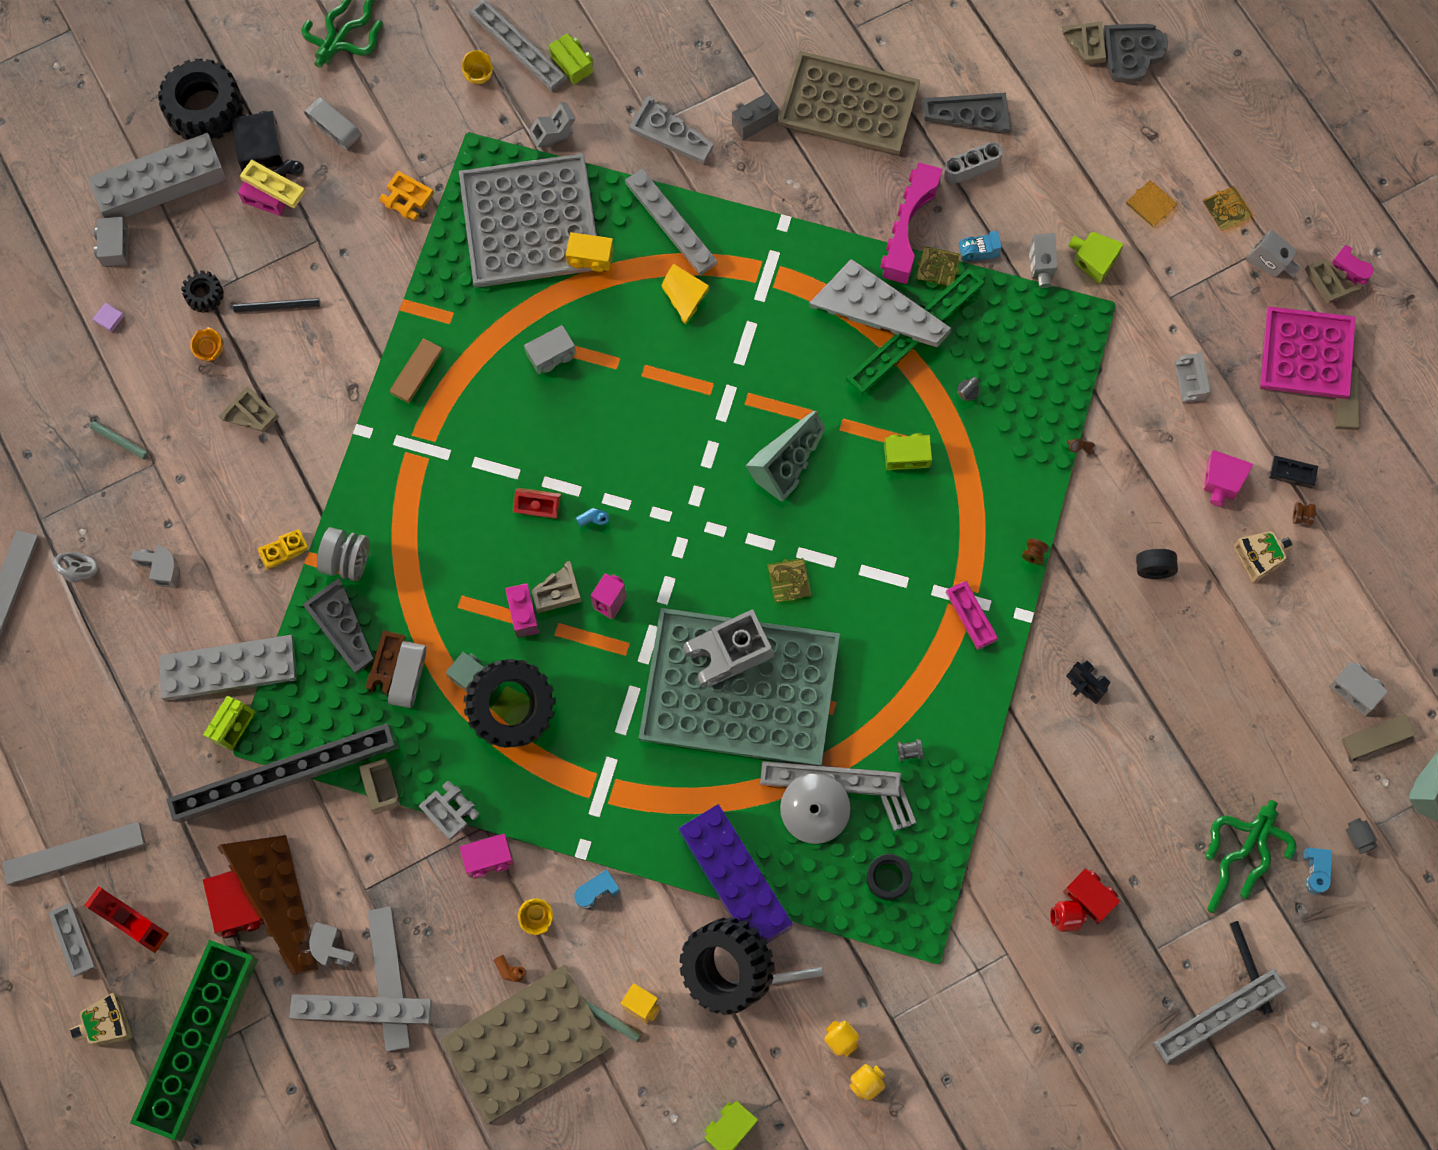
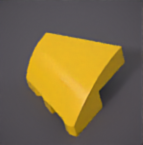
(684, 291)

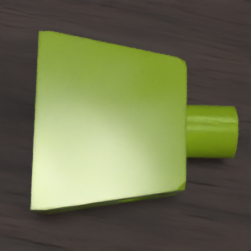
(1096, 254)

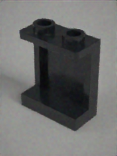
(257, 139)

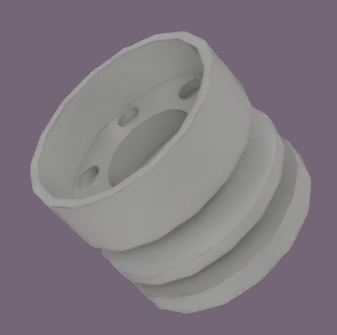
(343, 554)

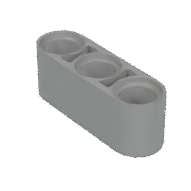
(332, 123)
(978, 155)
(407, 674)

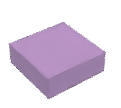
(108, 317)

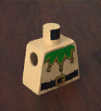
(1262, 553)
(103, 1022)

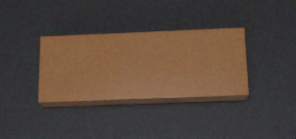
(416, 370)

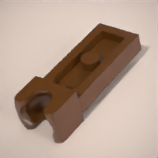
(385, 661)

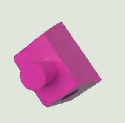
(1224, 476)

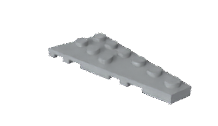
(874, 303)

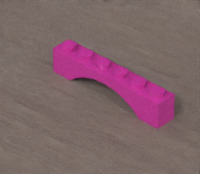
(923, 188)

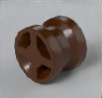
(1304, 514)
(1035, 551)

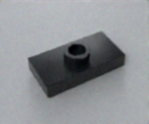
(1293, 471)

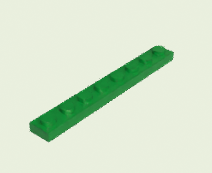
(900, 345)

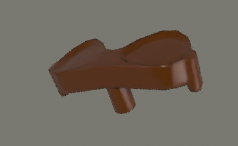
(1076, 444)

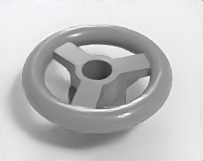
(75, 570)

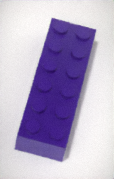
(734, 873)

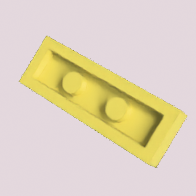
(272, 184)

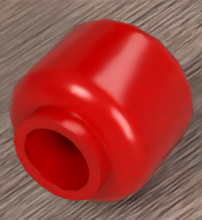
(1068, 916)

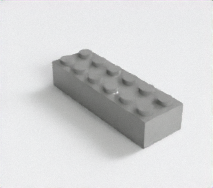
(157, 178)

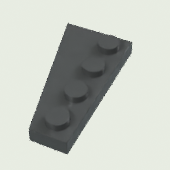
(970, 111)
(338, 621)

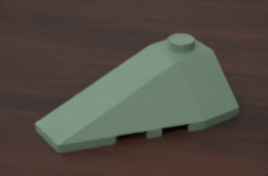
(781, 461)
(1425, 790)

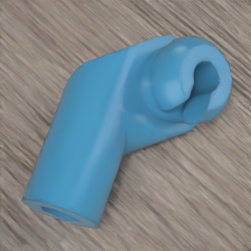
(593, 515)

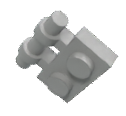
(443, 815)

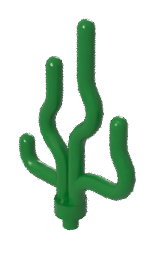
(334, 43)
(1259, 828)

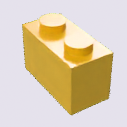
(589, 252)
(641, 1004)

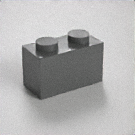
(755, 116)

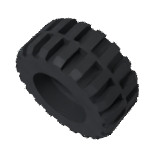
(197, 77)
(539, 709)
(705, 980)

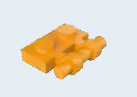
(410, 190)

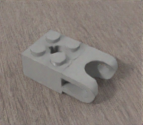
(725, 651)

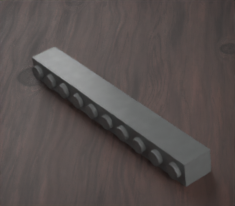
(282, 773)

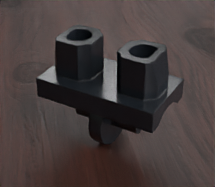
(1086, 683)

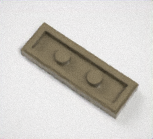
(1348, 409)
(1378, 737)

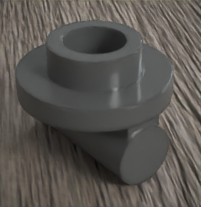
(969, 389)

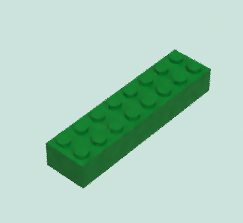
(194, 1041)

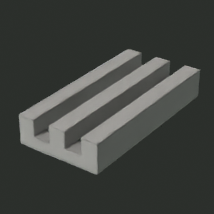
(904, 824)

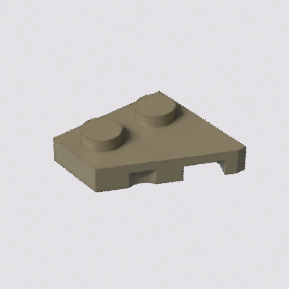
(1087, 41)
(1331, 281)
(249, 411)
(557, 590)

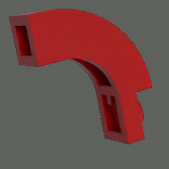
(126, 919)

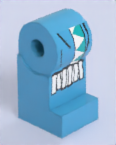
(980, 247)
(1319, 869)
(594, 889)

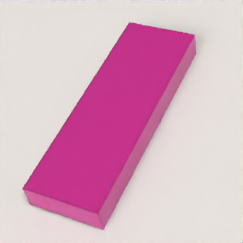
(971, 615)

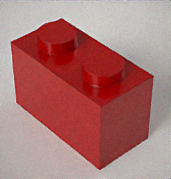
(1092, 895)

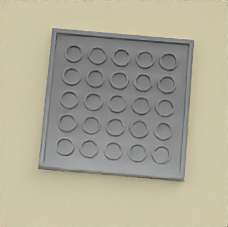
(524, 217)

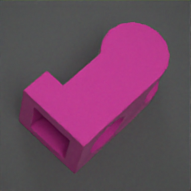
(1356, 269)

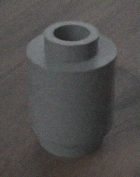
(1361, 835)

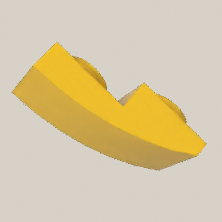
(283, 549)

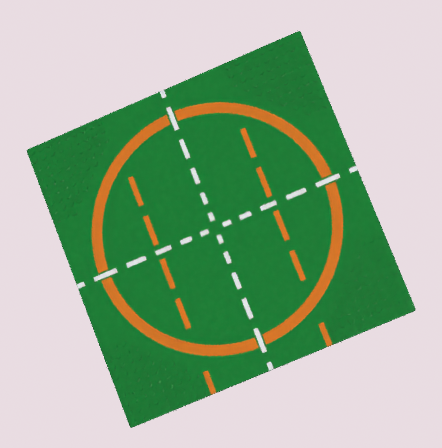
(660, 437)

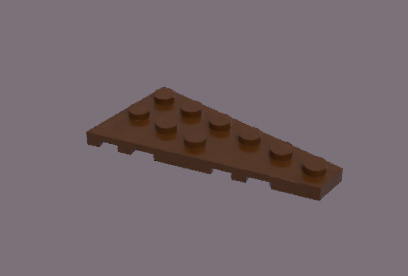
(273, 890)

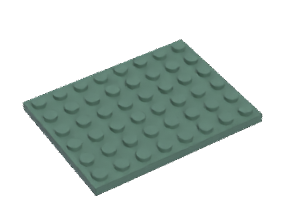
(761, 713)

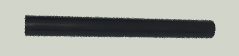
(275, 305)
(1248, 960)

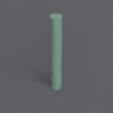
(118, 440)
(613, 1022)

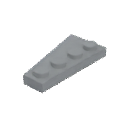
(664, 129)

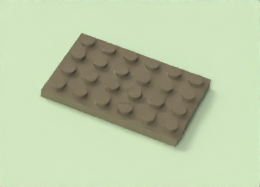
(849, 102)
(526, 1044)

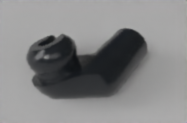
(290, 167)

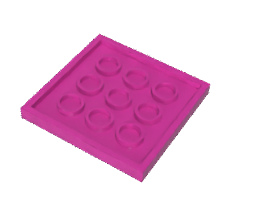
(1307, 352)

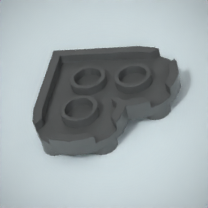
(1132, 49)

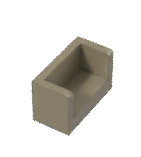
(380, 786)

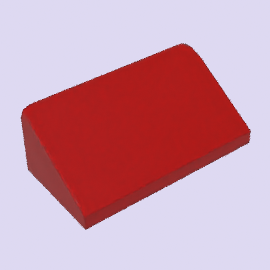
(536, 502)

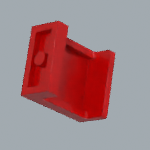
(229, 906)

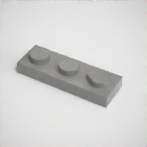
(72, 940)

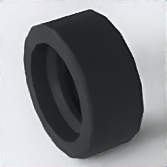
(901, 864)

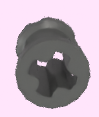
(910, 750)

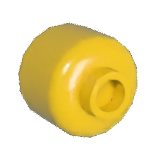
(841, 1038)
(868, 1082)

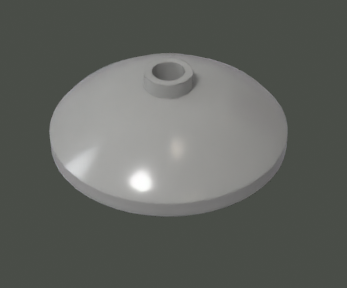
(832, 804)

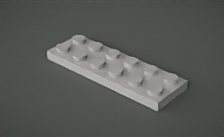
(227, 667)

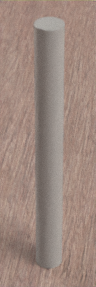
(794, 975)

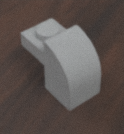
(554, 128)
(163, 566)
(324, 946)

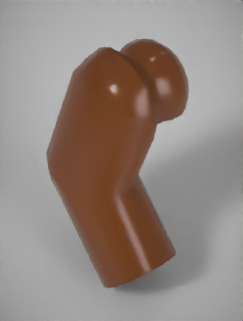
(508, 972)

